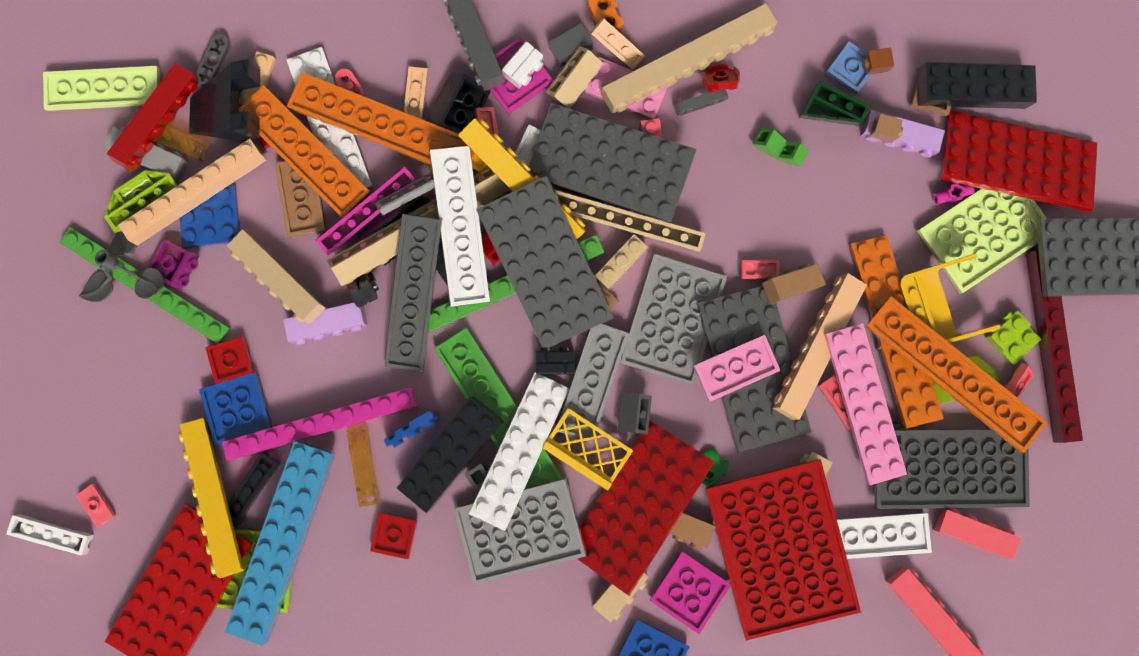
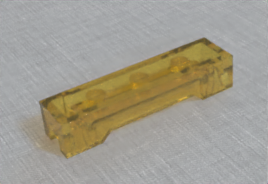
(183, 143)
(363, 466)

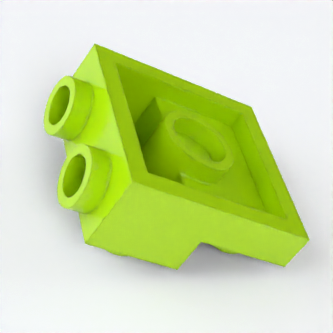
(1013, 338)

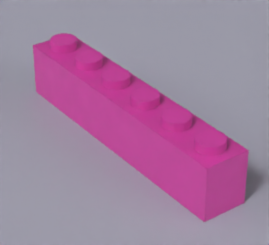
(362, 213)

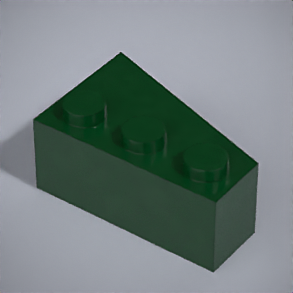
(834, 106)

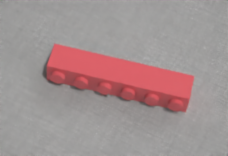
(931, 614)

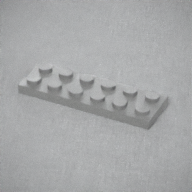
(594, 378)

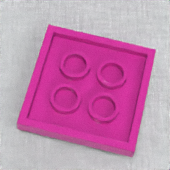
(508, 94)
(690, 592)

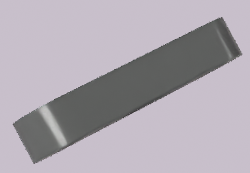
(209, 53)
(700, 102)

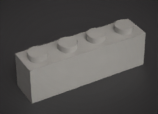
(157, 159)

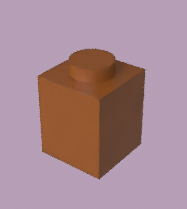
(878, 61)

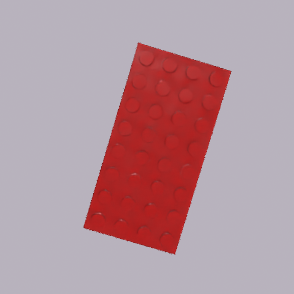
(1019, 161)
(641, 506)
(173, 594)

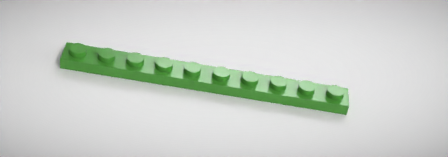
(497, 290)
(165, 298)

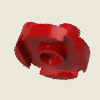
(720, 78)

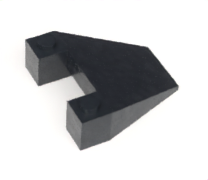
(216, 104)

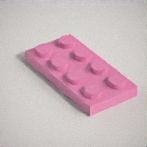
(611, 72)
(736, 368)

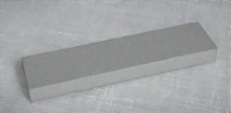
(405, 194)

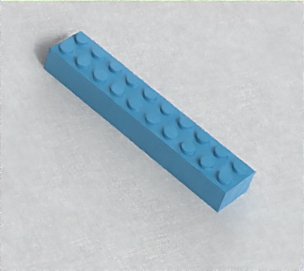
(280, 543)

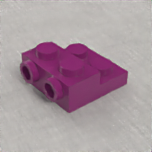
(174, 263)

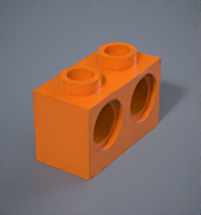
(608, 14)

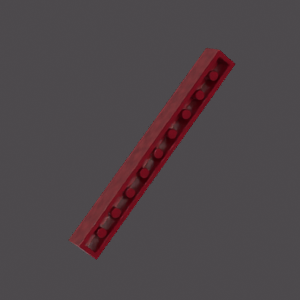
(1055, 359)

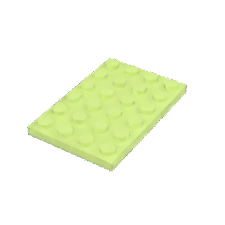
(984, 224)

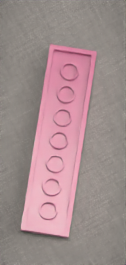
(865, 404)

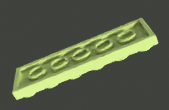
(99, 87)

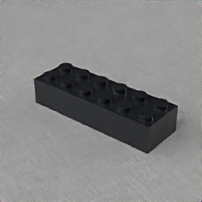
(976, 85)
(450, 454)

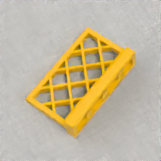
(578, 463)

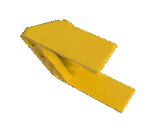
(928, 302)

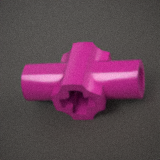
(946, 195)

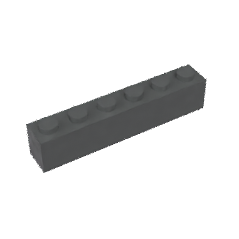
(475, 43)

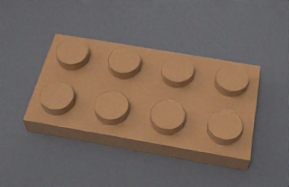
(299, 202)

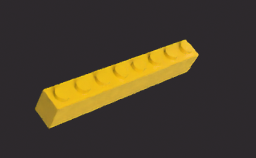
(505, 164)
(211, 498)

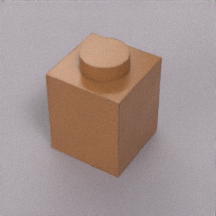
(886, 128)

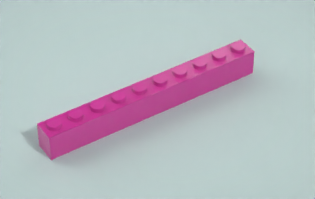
(320, 424)

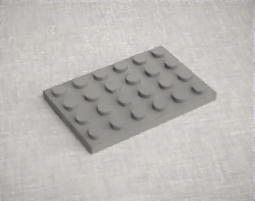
(667, 323)
(537, 536)

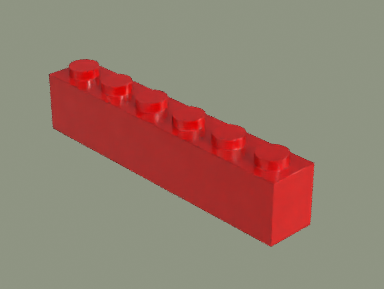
(153, 118)

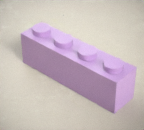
(914, 137)
(330, 321)

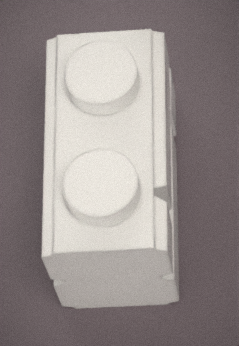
(522, 65)

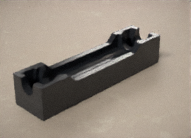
(251, 488)

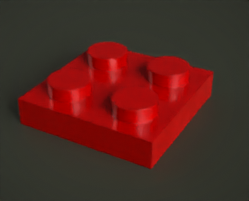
(229, 359)
(393, 535)

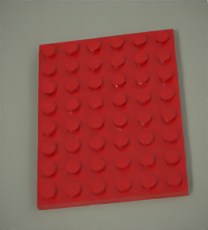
(783, 549)

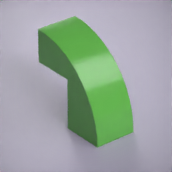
(776, 146)

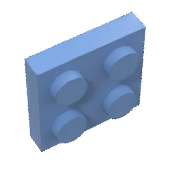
(848, 68)

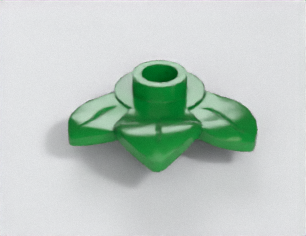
(718, 469)

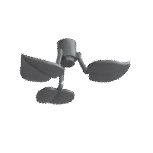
(99, 285)

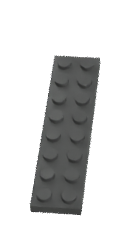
(413, 292)

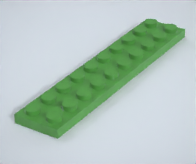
(478, 379)

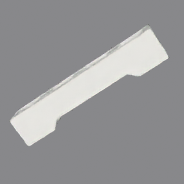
(49, 534)

